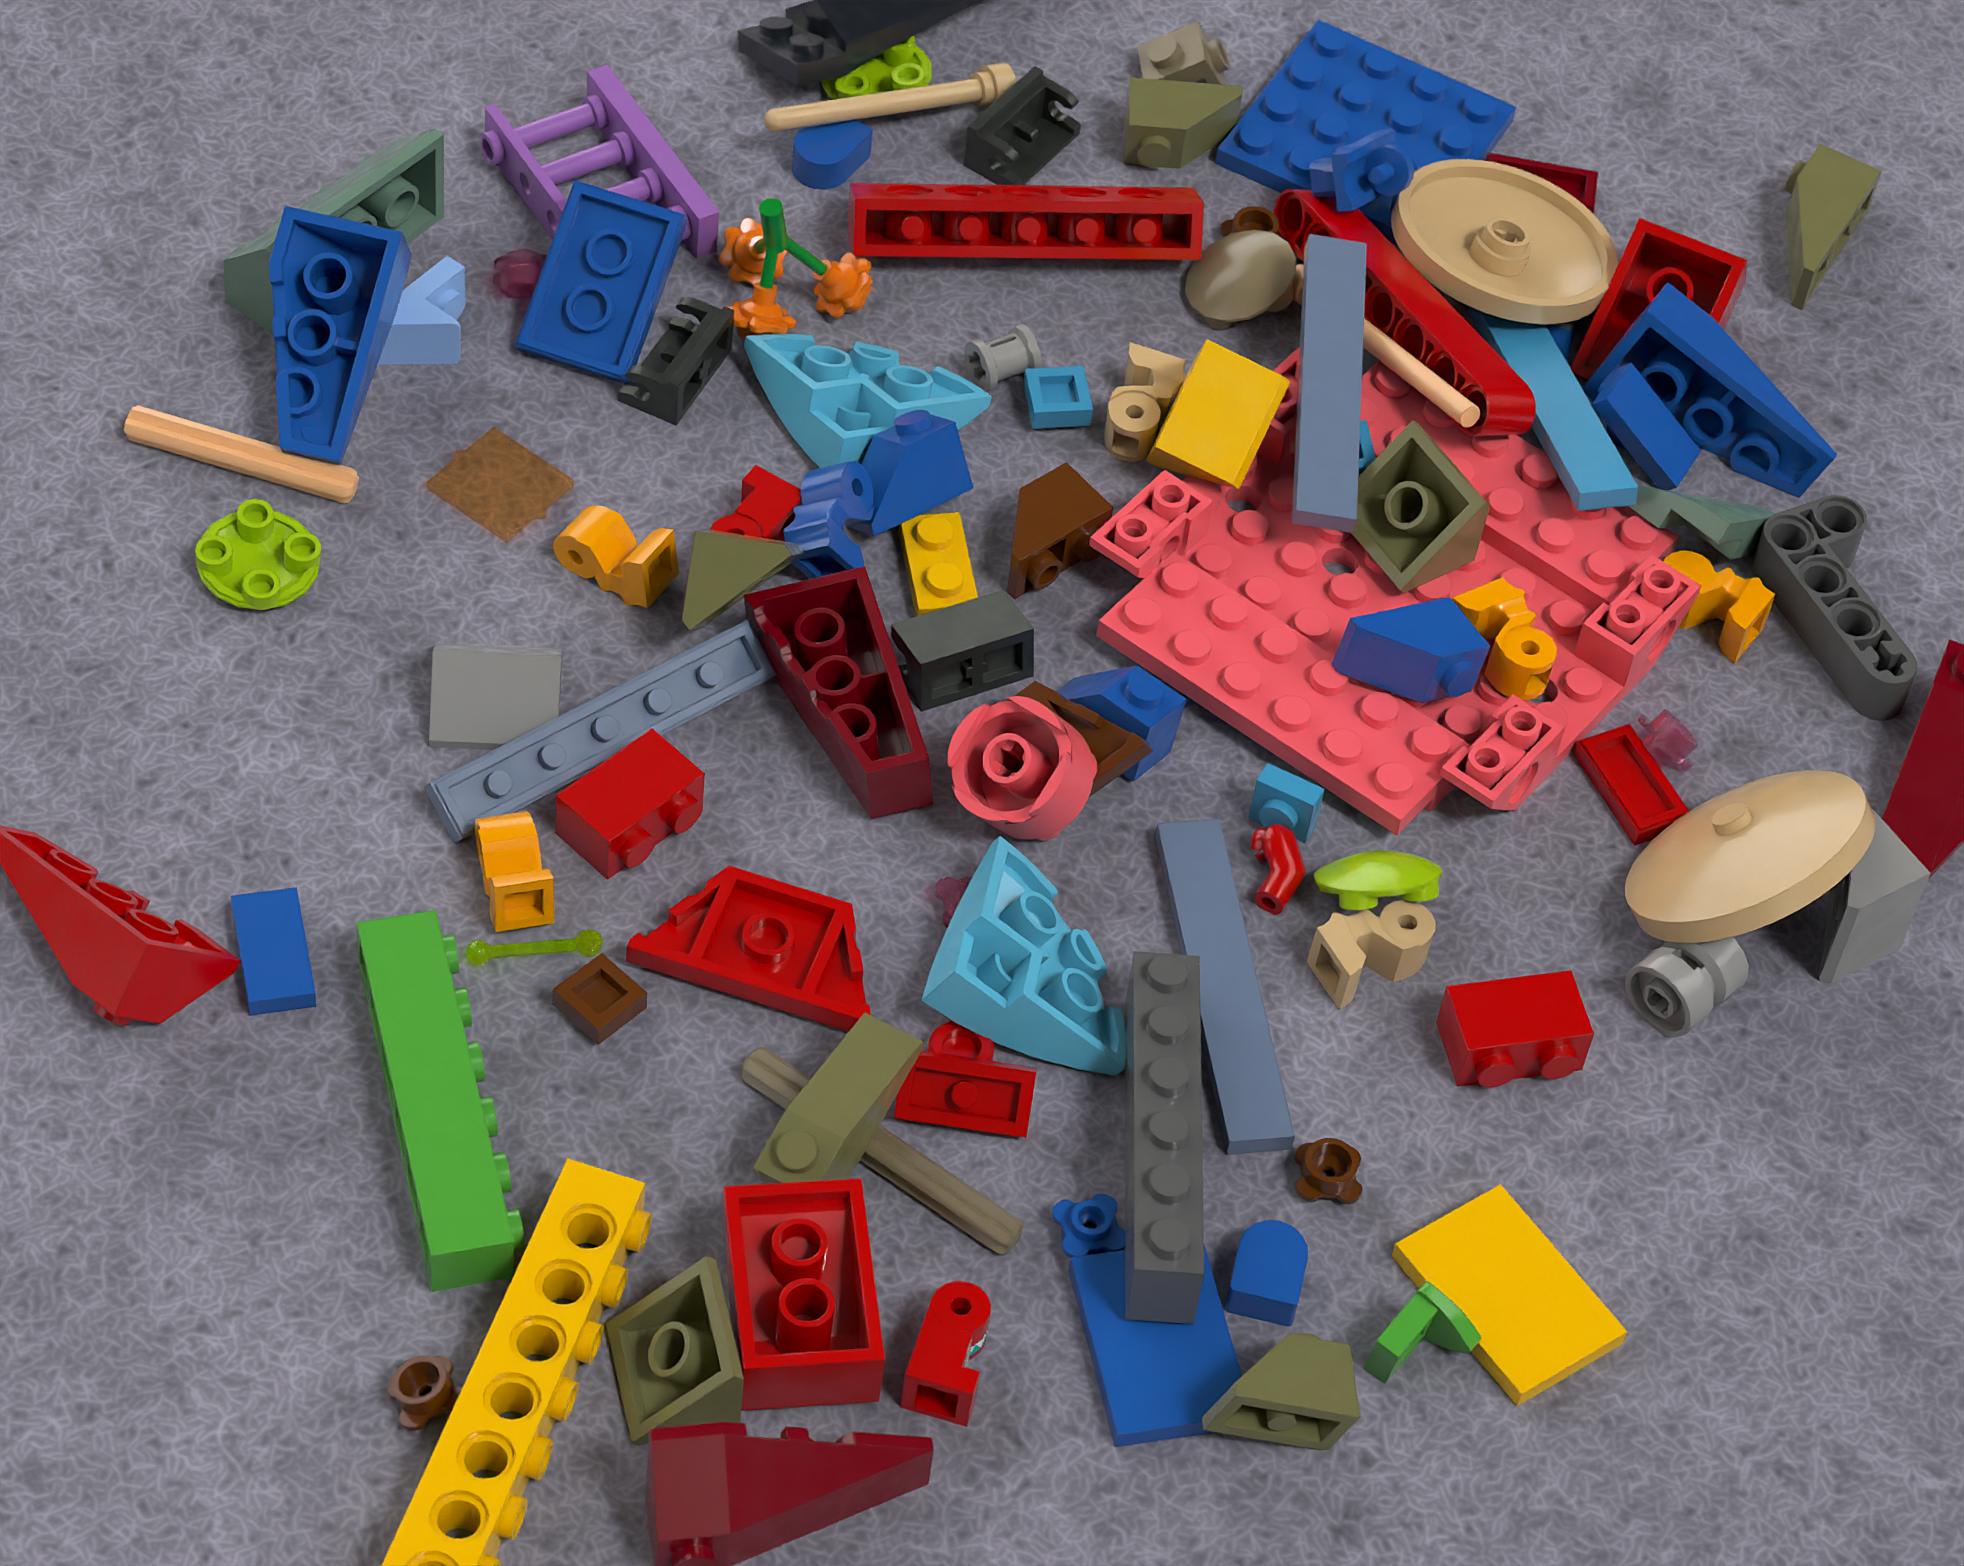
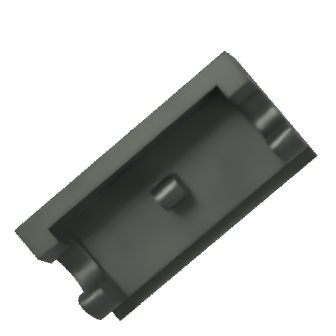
(1021, 130)
(680, 362)
(964, 649)

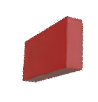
(1630, 782)

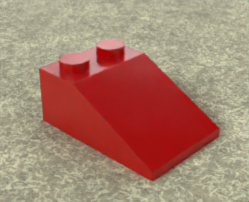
(1649, 261)
(803, 1294)

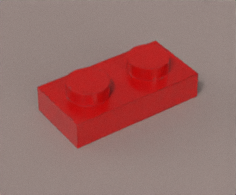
(967, 1094)

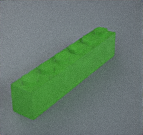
(436, 1101)

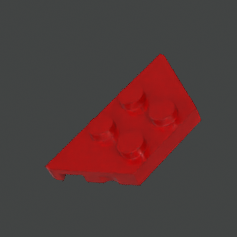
(763, 946)

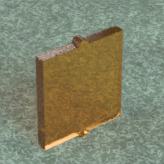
(500, 484)

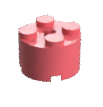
(1047, 788)

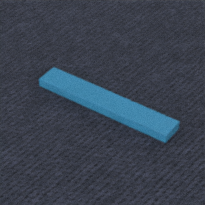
(1563, 416)

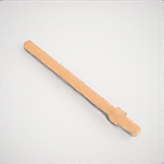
(1408, 368)

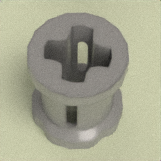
(1002, 357)

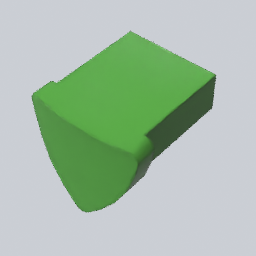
(1425, 1316)

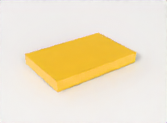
(1515, 1289)

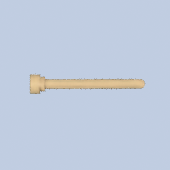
(981, 89)

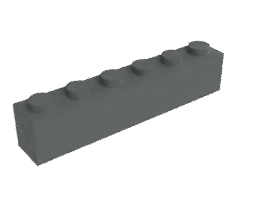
(1163, 1139)

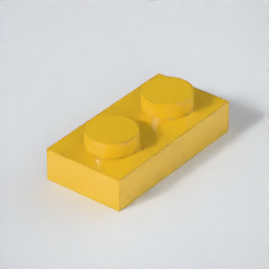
(936, 561)

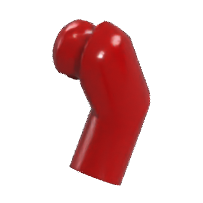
(1287, 869)

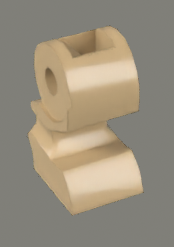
(1142, 403)
(1387, 944)

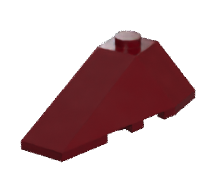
(1929, 789)
(736, 1495)

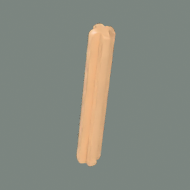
(240, 454)

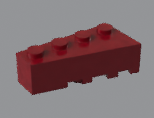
(846, 685)

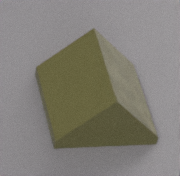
(1418, 511)
(727, 568)
(678, 1355)

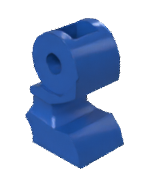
(831, 500)

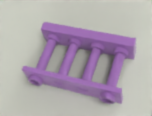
(630, 143)

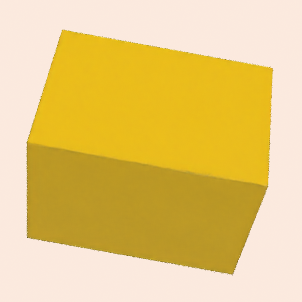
(1218, 417)

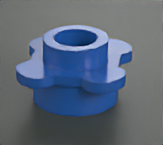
(1084, 1241)

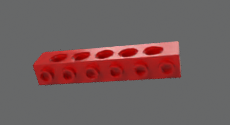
(1025, 221)

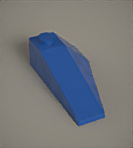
(332, 314)
(1718, 394)

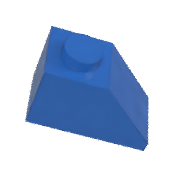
(913, 469)
(1414, 650)
(1134, 703)

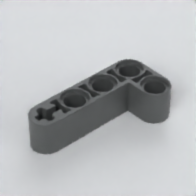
(1806, 564)

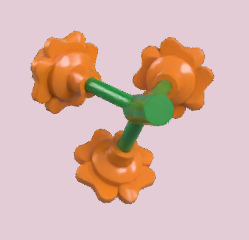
(757, 258)

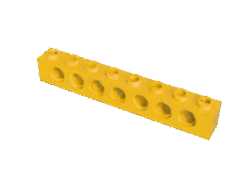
(582, 1209)

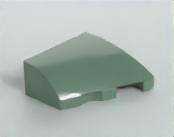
(1724, 524)

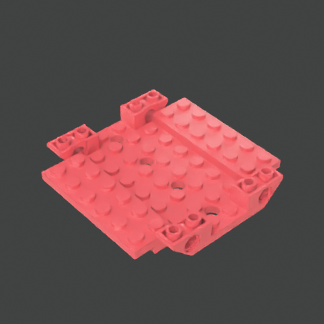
(1252, 617)

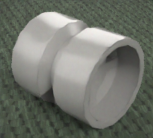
(1684, 981)

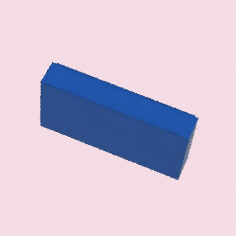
(1646, 427)
(273, 951)

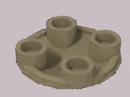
(1241, 278)

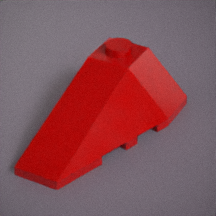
(104, 937)

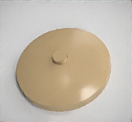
(1504, 241)
(1750, 856)

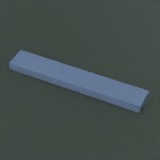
(1329, 384)
(599, 729)
(1232, 1010)

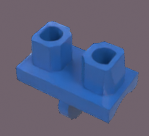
(1362, 171)

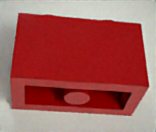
(630, 804)
(1514, 1029)

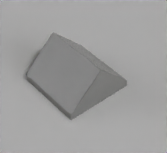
(491, 693)
(1872, 906)

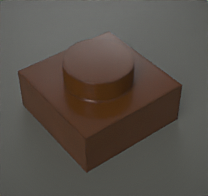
(599, 998)

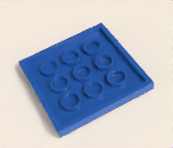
(1344, 90)

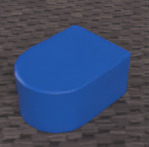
(830, 153)
(1268, 1273)

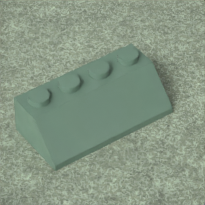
(391, 190)

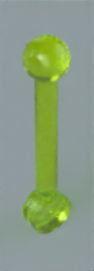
(587, 944)

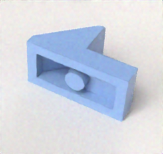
(427, 317)

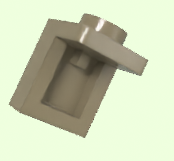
(1184, 56)

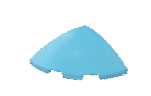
(843, 399)
(1022, 973)

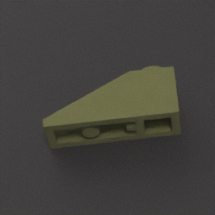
(1824, 211)
(840, 1106)

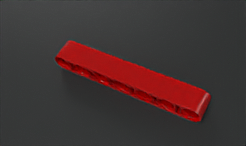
(1416, 315)

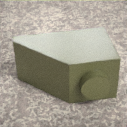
(1176, 120)
(1292, 1395)

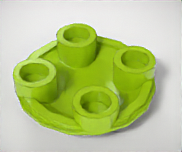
(892, 70)
(258, 557)
(1376, 874)

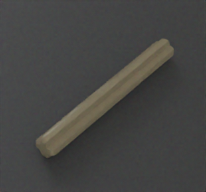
(900, 1163)

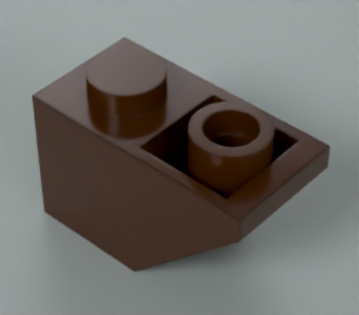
(1054, 528)

